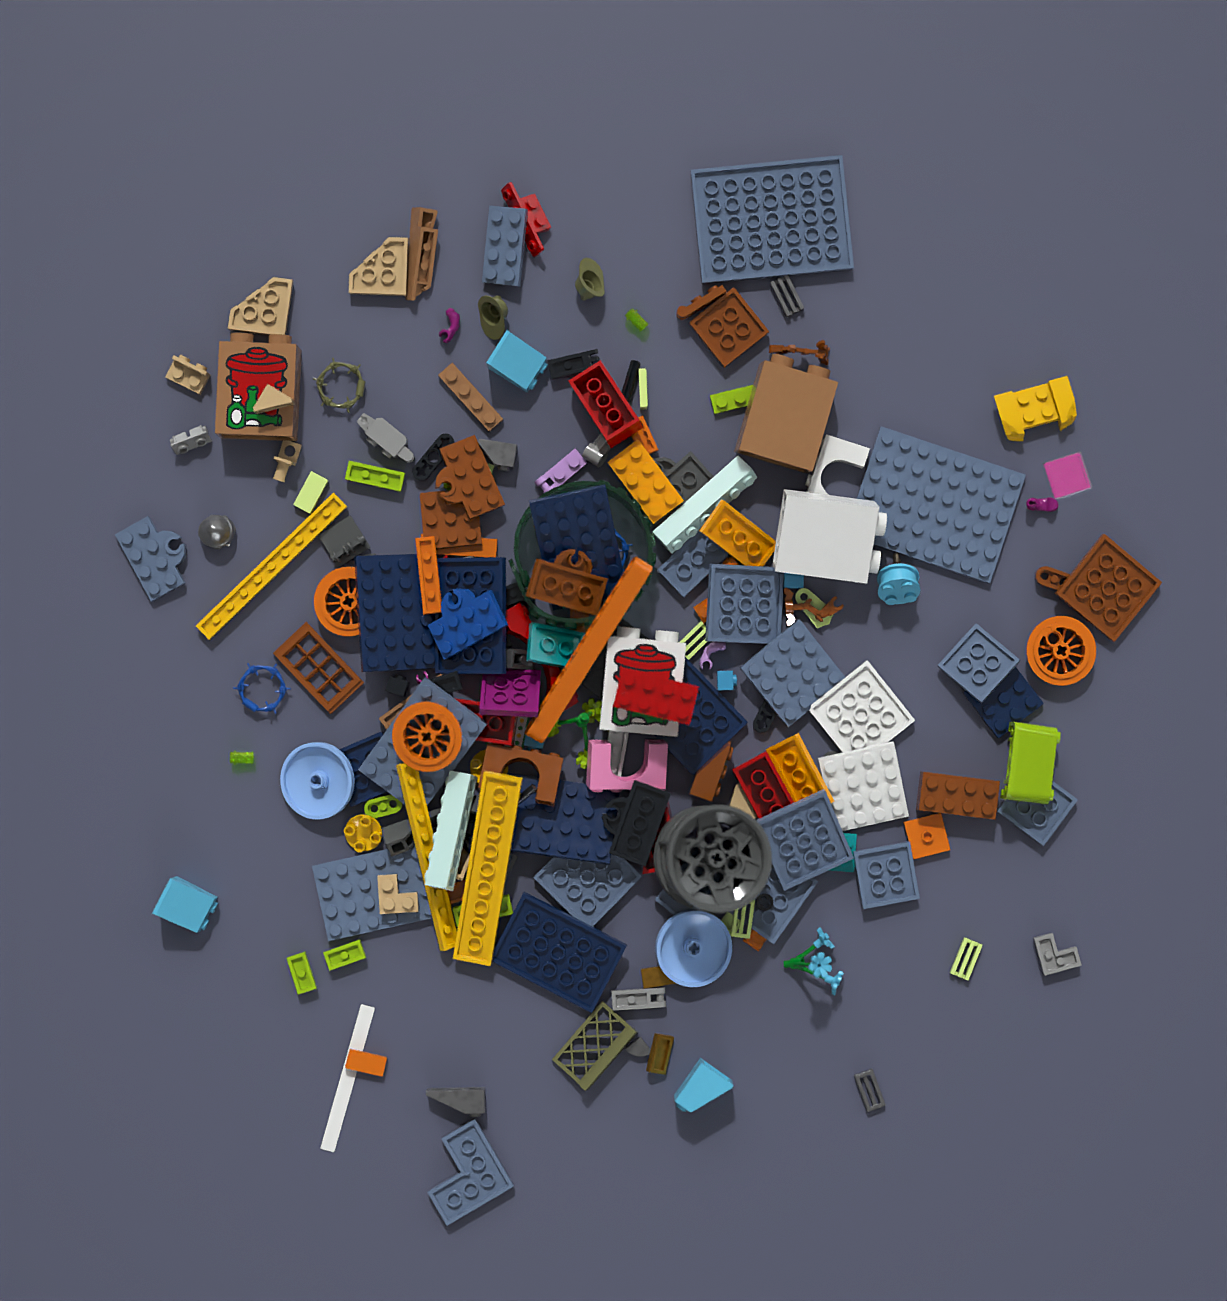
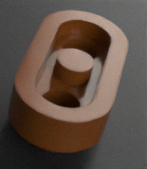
(1053, 577)

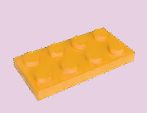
(645, 481)
(738, 536)
(797, 768)

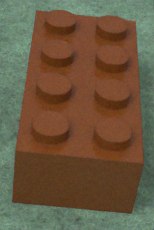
(957, 795)

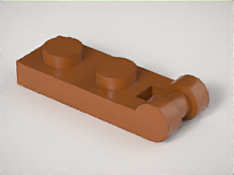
(699, 302)

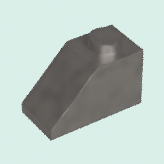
(500, 453)
(517, 660)

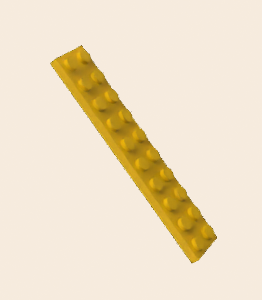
(487, 868)

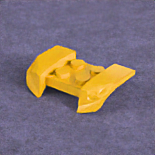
(1036, 407)

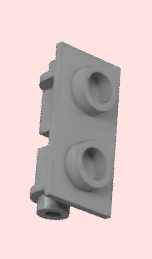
(182, 443)

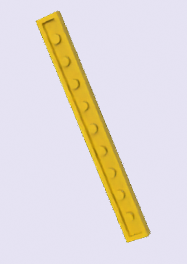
(271, 566)
(423, 840)

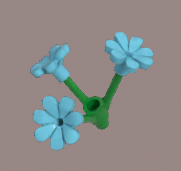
(819, 963)

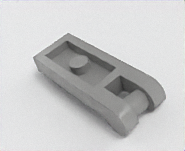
(638, 998)

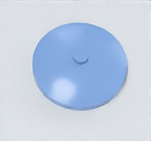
(317, 780)
(693, 948)

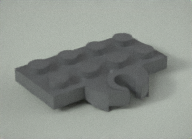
(686, 477)

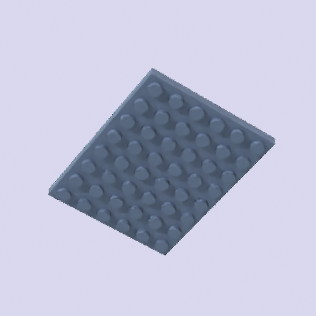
(772, 219)
(940, 503)

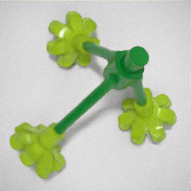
(591, 712)

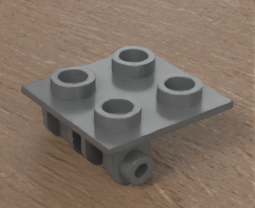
(344, 541)

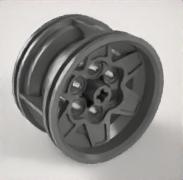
(743, 833)

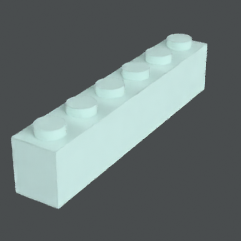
(695, 511)
(451, 830)

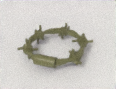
(360, 385)

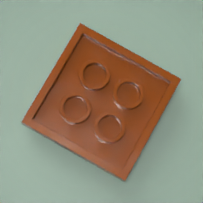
(729, 327)
(448, 522)

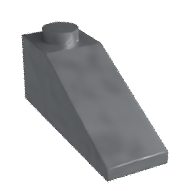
(466, 1100)

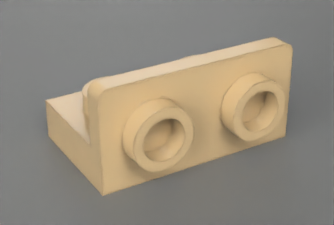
(187, 374)

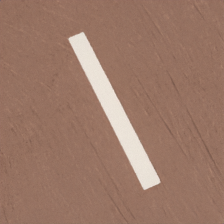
(346, 1080)

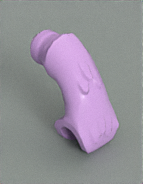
(711, 648)

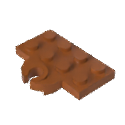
(469, 478)
(567, 583)

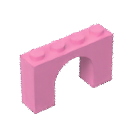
(652, 771)

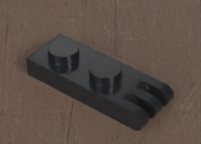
(571, 364)

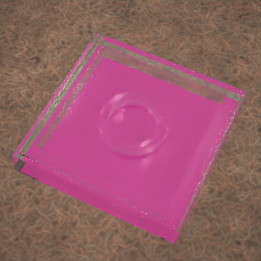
(1067, 475)

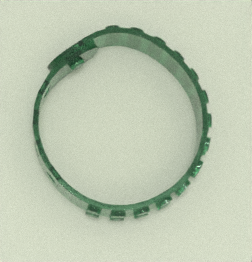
(522, 578)

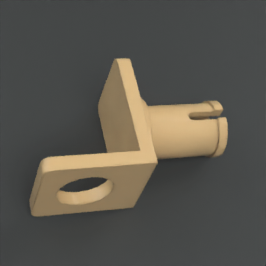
(285, 461)

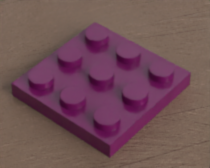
(511, 693)

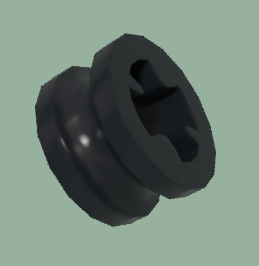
(761, 907)

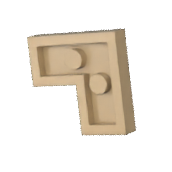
(391, 900)

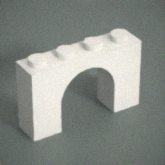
(835, 450)

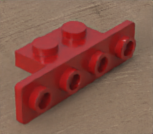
(536, 218)

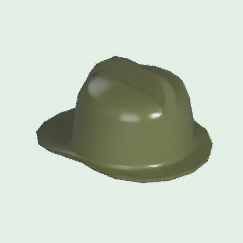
(590, 280)
(492, 315)

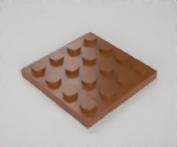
(1108, 587)

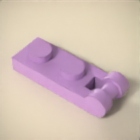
(562, 471)

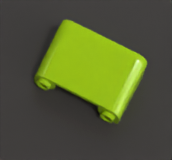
(1030, 763)

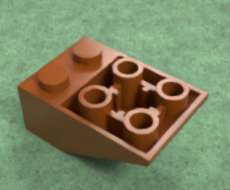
(708, 776)

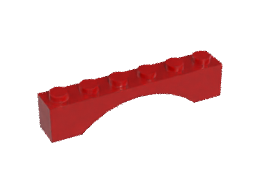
(518, 626)

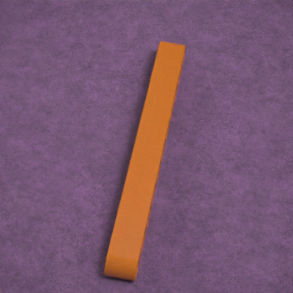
(588, 649)

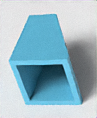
(517, 362)
(185, 904)
(701, 1086)

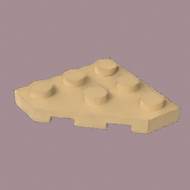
(383, 270)
(264, 310)

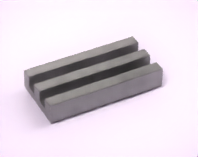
(780, 281)
(864, 1074)

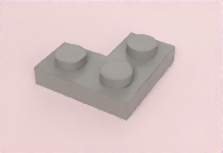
(1052, 959)

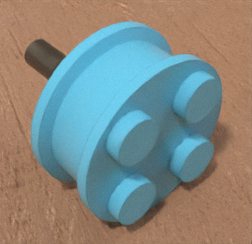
(898, 582)

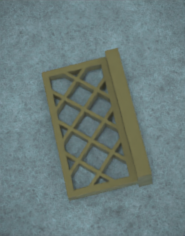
(603, 1060)

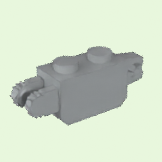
(387, 437)

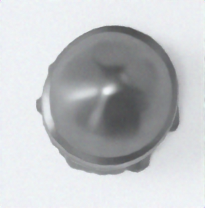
(217, 531)

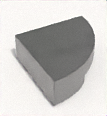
(638, 1048)

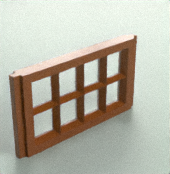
(344, 693)

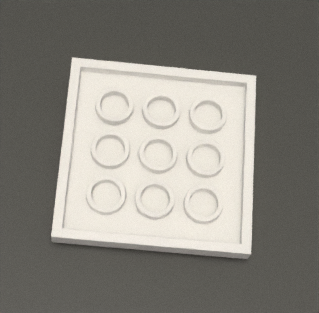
(861, 711)
(865, 785)

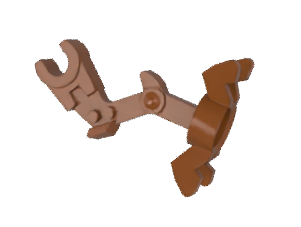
(821, 353)
(828, 610)

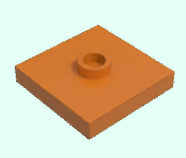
(927, 835)

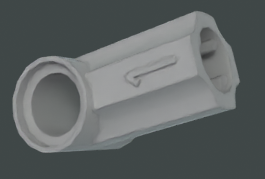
(597, 452)

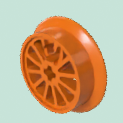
(321, 604)
(1086, 643)
(406, 752)

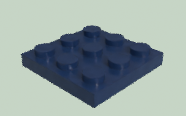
(1007, 703)
(356, 754)

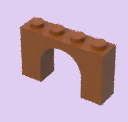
(548, 767)

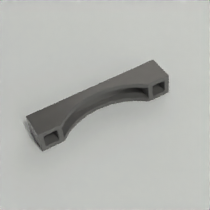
(400, 837)

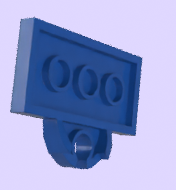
(466, 621)

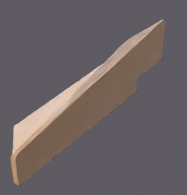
(421, 251)

